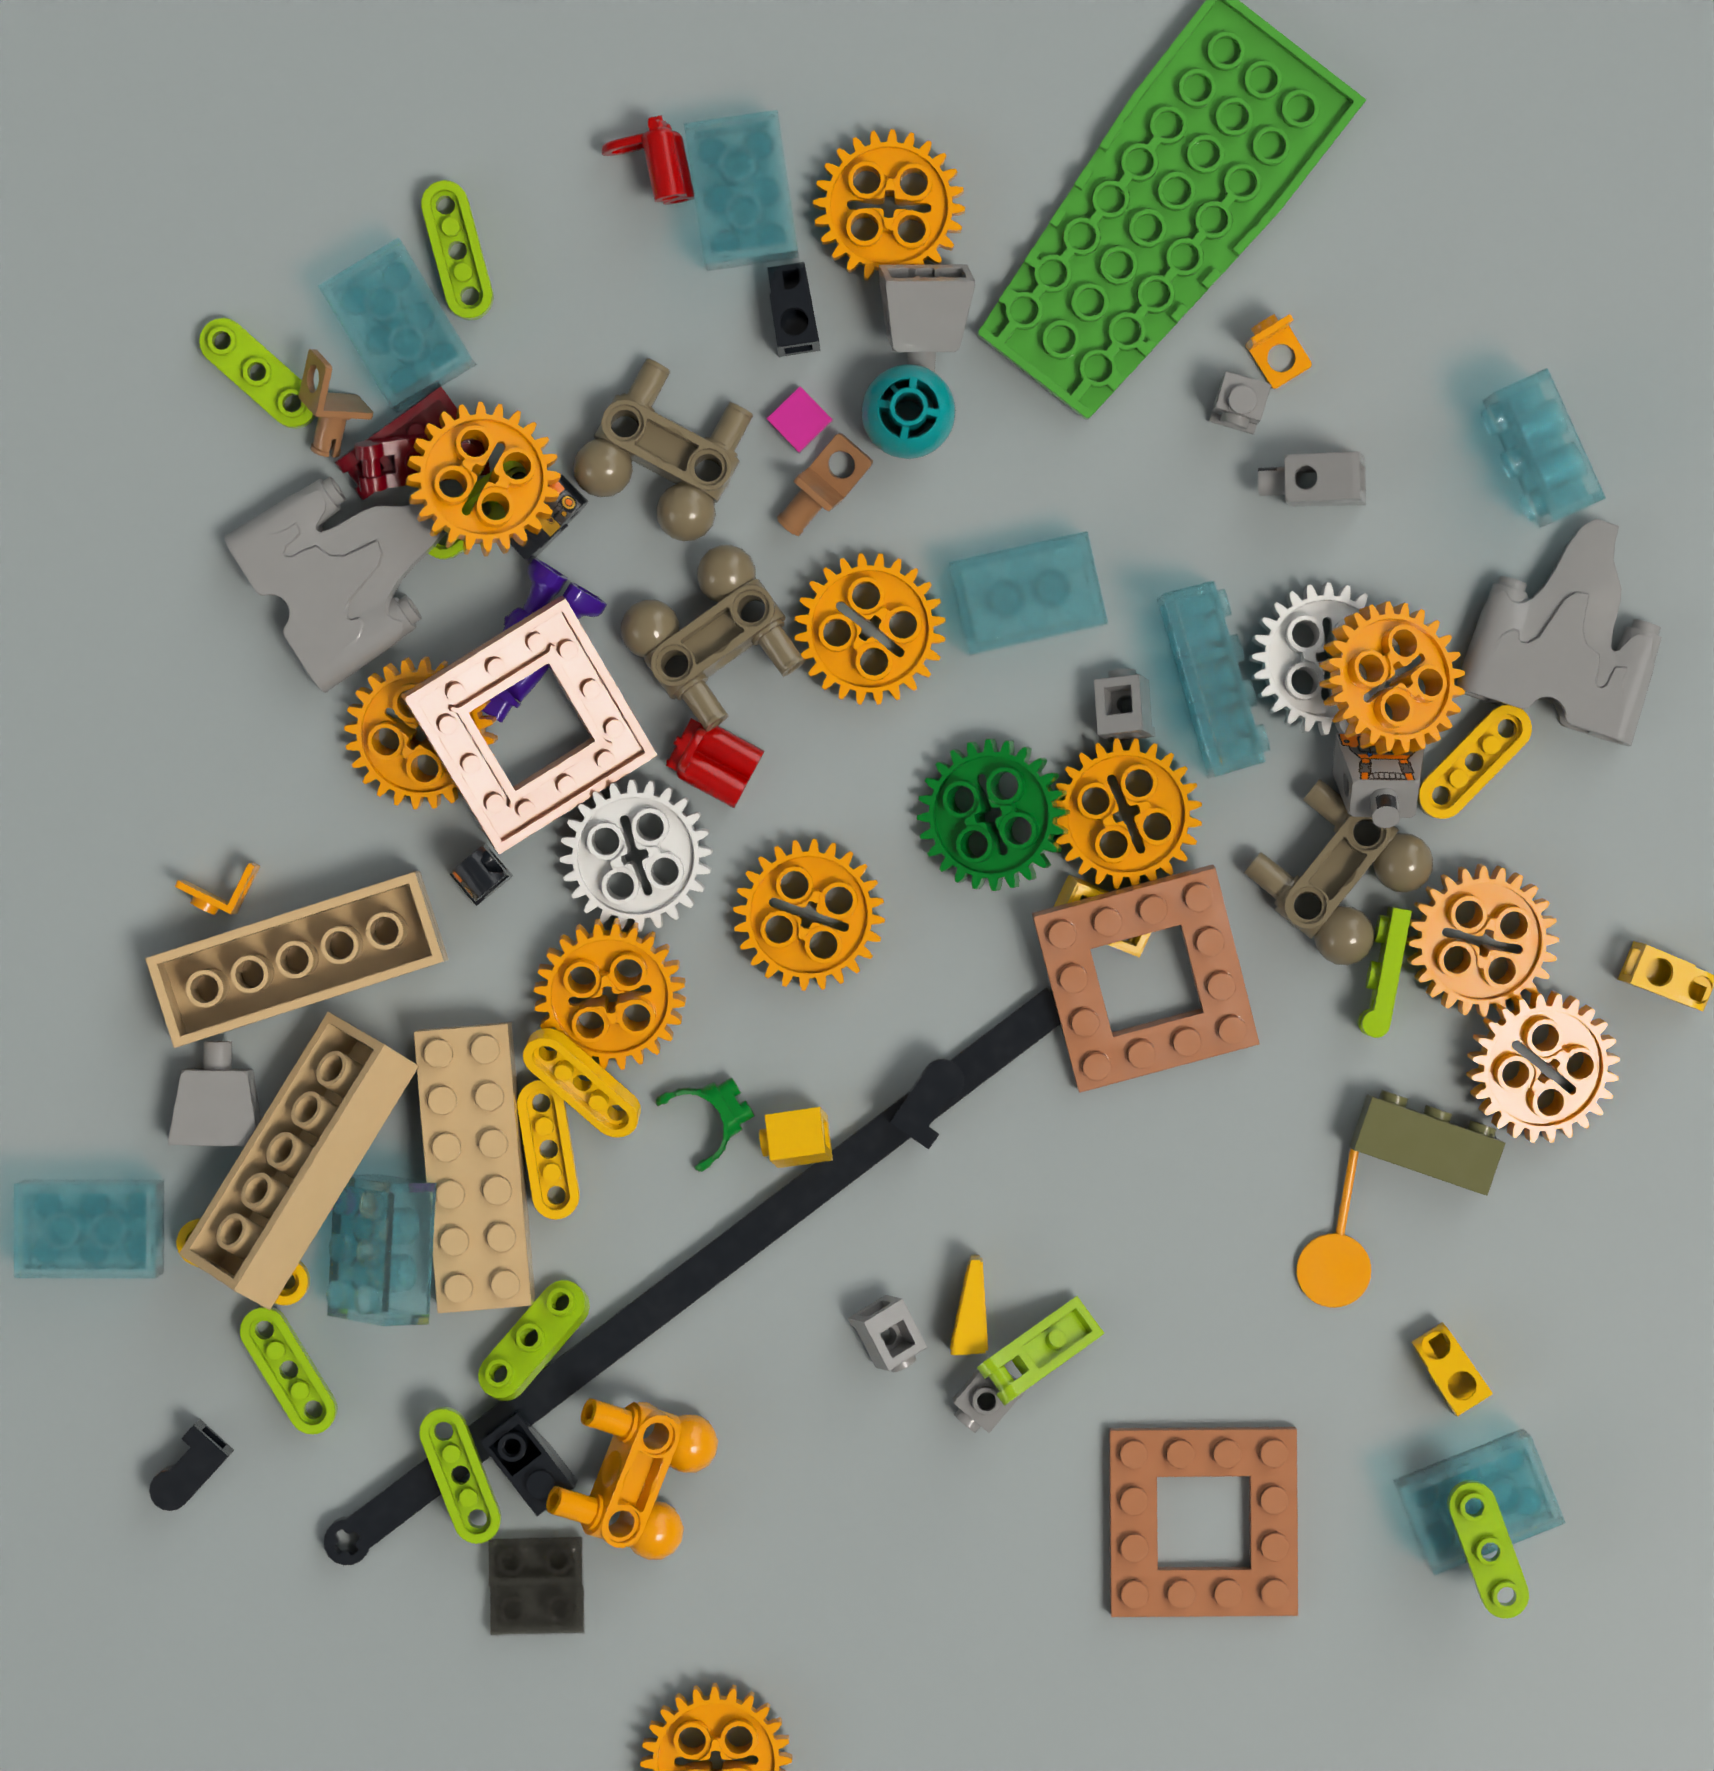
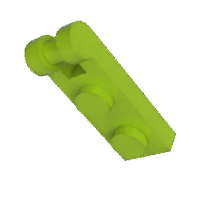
(1385, 974)
(1042, 1349)

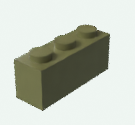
(1428, 1142)

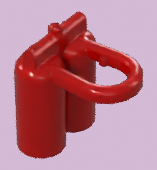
(664, 159)
(714, 761)

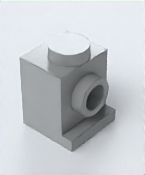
(1239, 402)
(1109, 697)
(904, 1339)
(971, 1413)

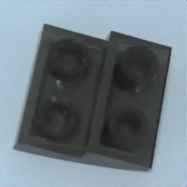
(536, 1586)

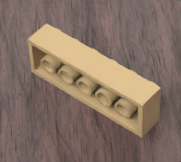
(297, 959)
(298, 1160)
(477, 1167)

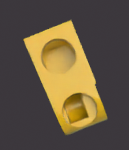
(1667, 976)
(1451, 1369)

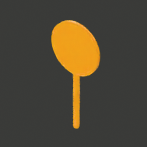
(1334, 1266)

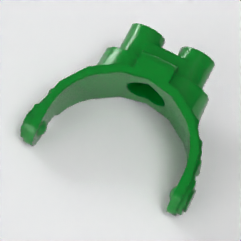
(725, 1101)

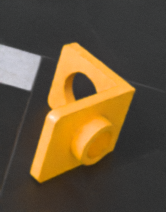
(1272, 333)
(211, 903)

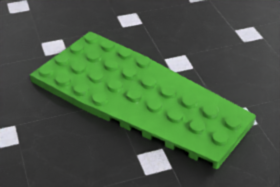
(1168, 202)

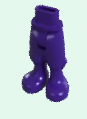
(545, 584)

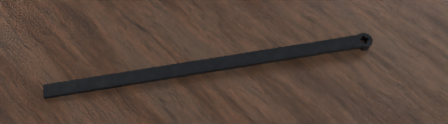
(694, 1278)

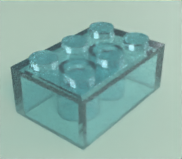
(741, 190)
(397, 325)
(1541, 449)
(1028, 593)
(88, 1228)
(382, 1251)
(1508, 1468)

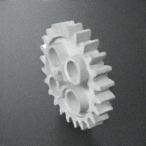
(1283, 656)
(595, 866)

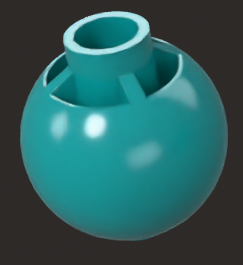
(908, 411)

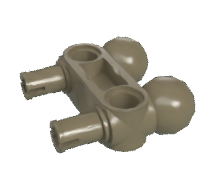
(667, 449)
(715, 637)
(1343, 932)

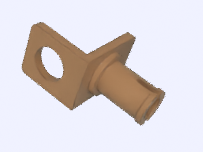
(330, 408)
(821, 486)

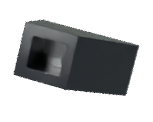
(528, 1461)

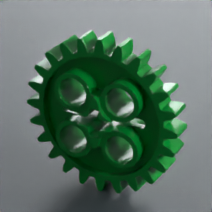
(1032, 801)

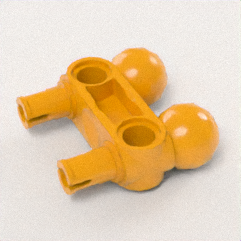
(634, 1475)

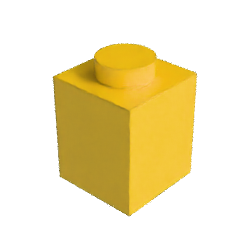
(796, 1137)

